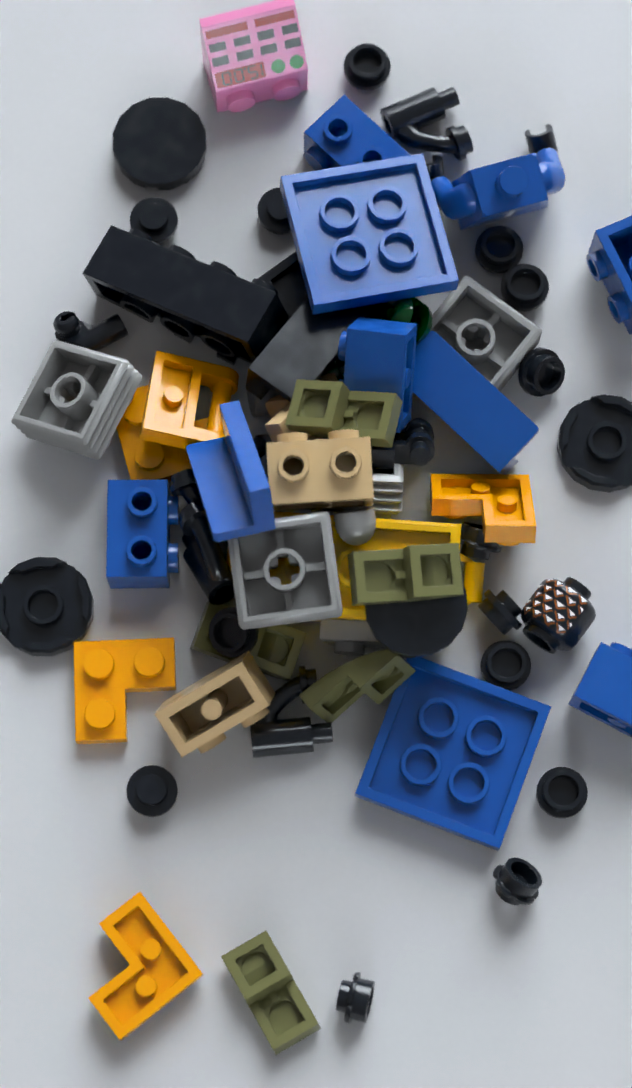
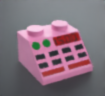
(254, 55)

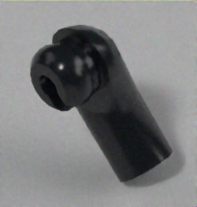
(76, 332)

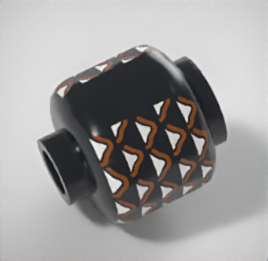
(558, 614)

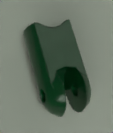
(407, 310)

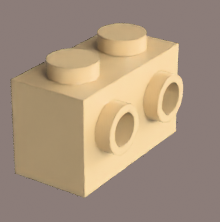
(320, 471)
(216, 704)

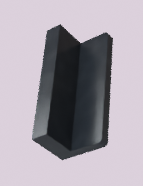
(301, 349)

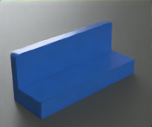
(470, 403)
(232, 479)

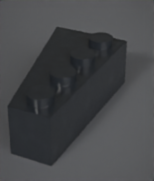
(188, 295)

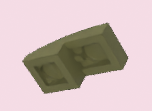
(331, 406)
(405, 574)
(274, 651)
(372, 674)
(271, 992)

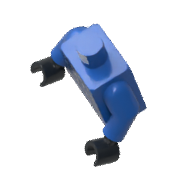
(502, 187)

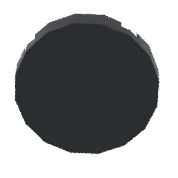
(159, 143)
(598, 443)
(45, 606)
(417, 626)

